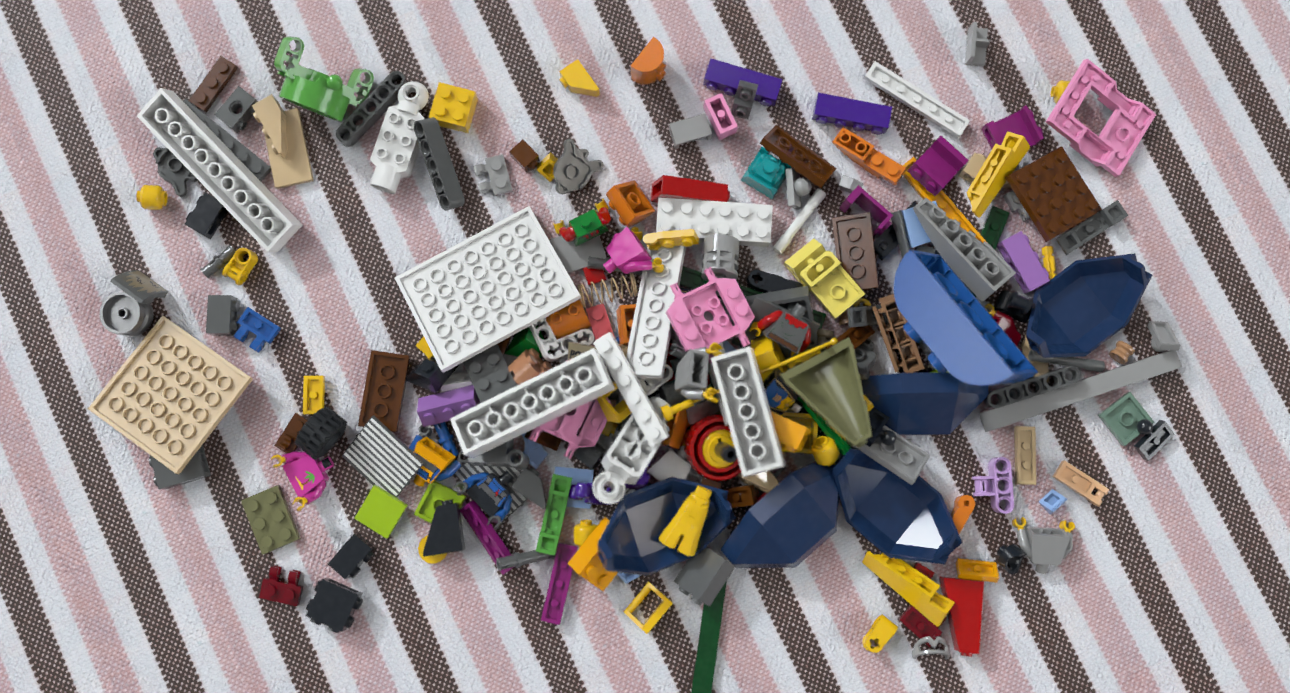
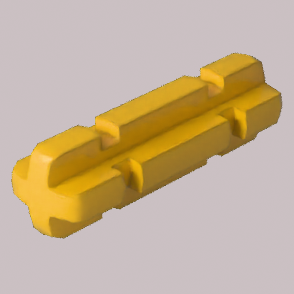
(1049, 261)

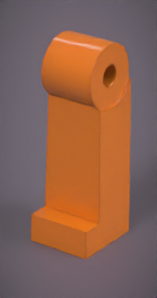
(963, 508)

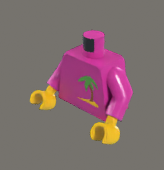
(629, 253)
(305, 475)

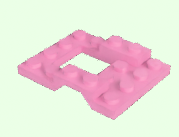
(1122, 131)

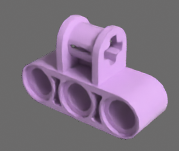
(989, 485)

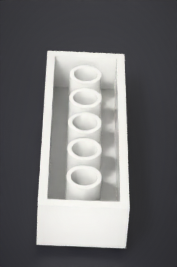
(745, 221)
(748, 412)

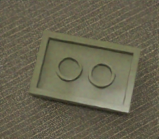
(270, 519)

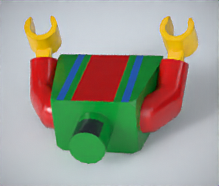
(586, 225)

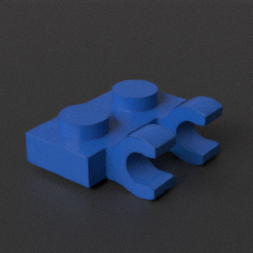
(259, 326)

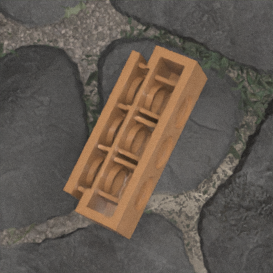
(907, 347)

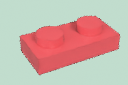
(599, 320)

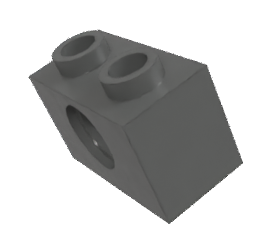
(228, 111)

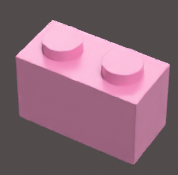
(720, 116)

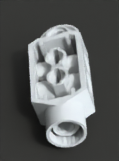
(397, 143)
(626, 458)

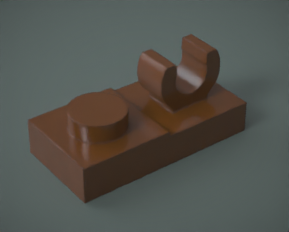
(287, 439)
(742, 495)

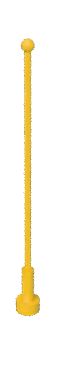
(669, 411)

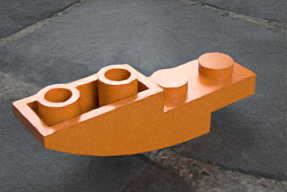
(867, 157)

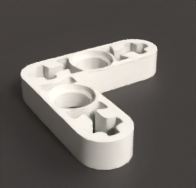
(552, 342)

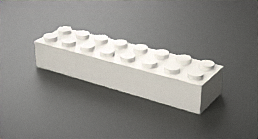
(532, 403)

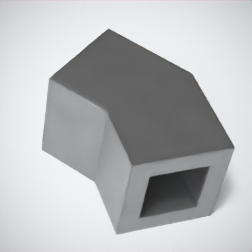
(849, 184)

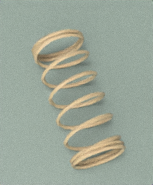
(633, 290)

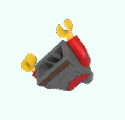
(786, 329)

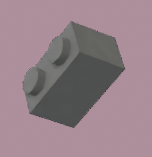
(222, 315)

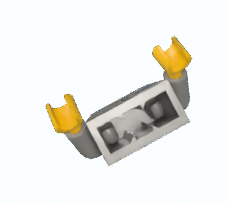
(692, 373)
(1045, 545)

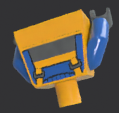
(438, 462)

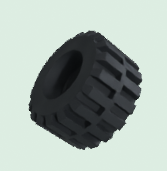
(321, 432)

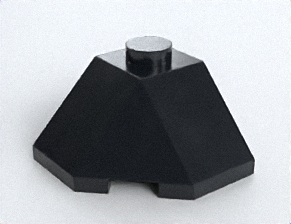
(429, 375)

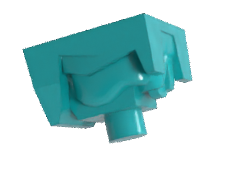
(765, 173)

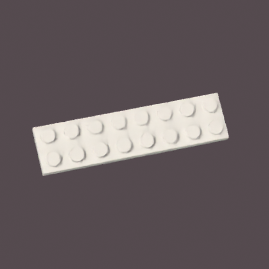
(650, 325)

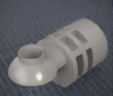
(721, 255)

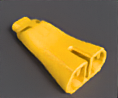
(688, 523)

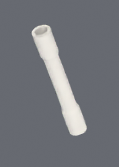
(812, 204)

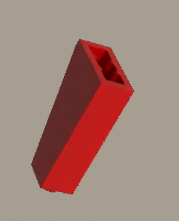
(690, 189)
(965, 614)

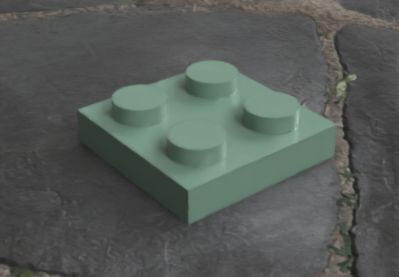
(1123, 417)

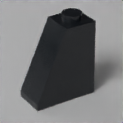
(445, 530)

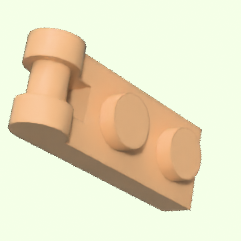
(1080, 482)

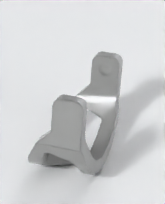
(917, 650)

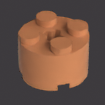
(528, 366)

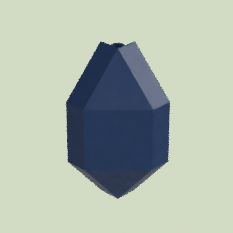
(1085, 305)
(923, 401)
(892, 514)
(787, 521)
(633, 532)

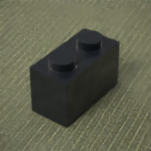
(206, 215)
(352, 556)

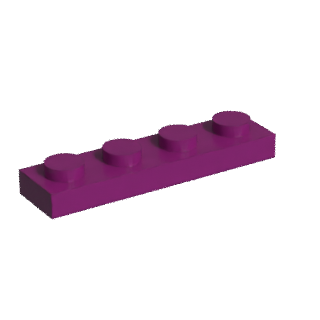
(485, 533)
(558, 584)

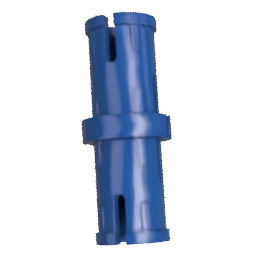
(445, 438)

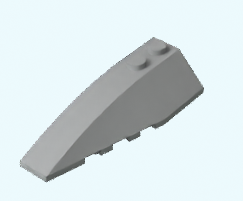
(968, 257)

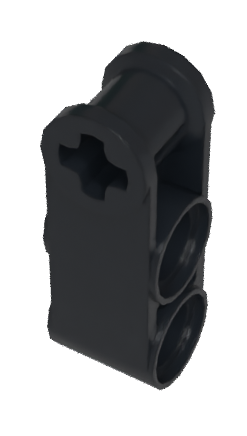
(770, 282)

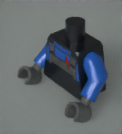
(489, 493)

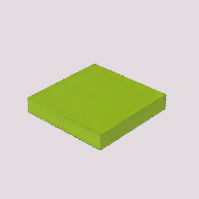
(433, 496)
(381, 511)

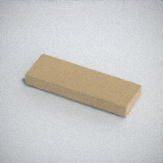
(1025, 455)

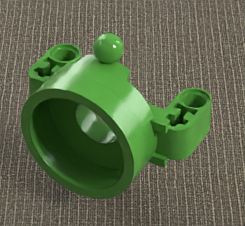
(316, 90)

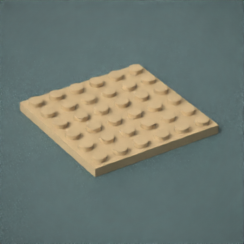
(170, 394)

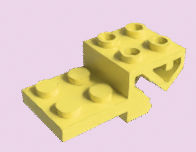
(824, 277)

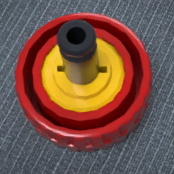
(712, 449)

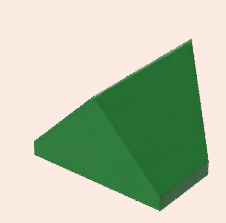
(523, 341)

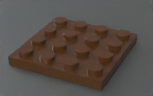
(1053, 193)

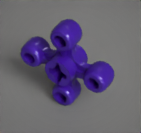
(585, 491)

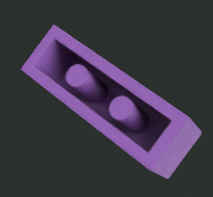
(1023, 261)
(446, 405)

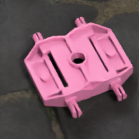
(688, 312)
(567, 426)

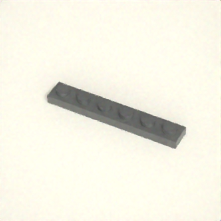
(247, 157)

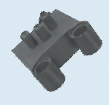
(501, 456)

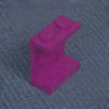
(1018, 123)
(937, 165)
(870, 205)

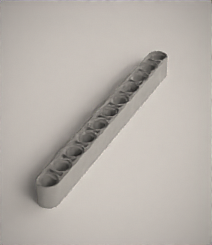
(1080, 390)

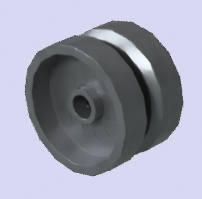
(125, 315)

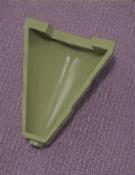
(834, 391)

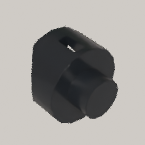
(1010, 558)

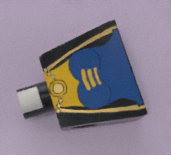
(779, 394)

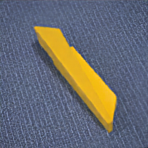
(997, 166)
(911, 585)

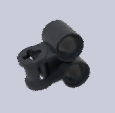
(1014, 305)

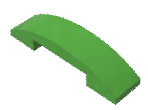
(554, 514)

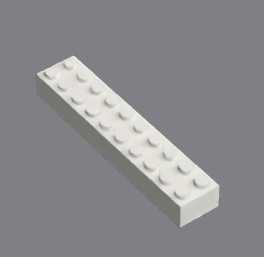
(219, 170)

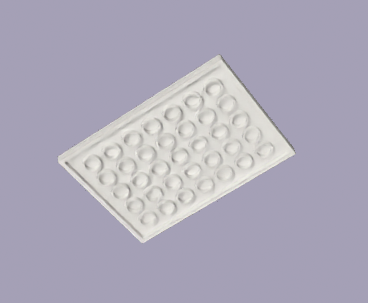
(487, 288)

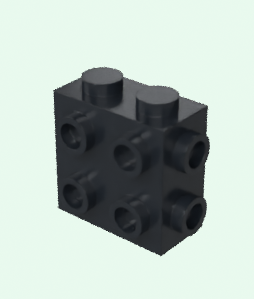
(334, 605)

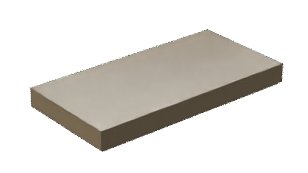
(296, 166)

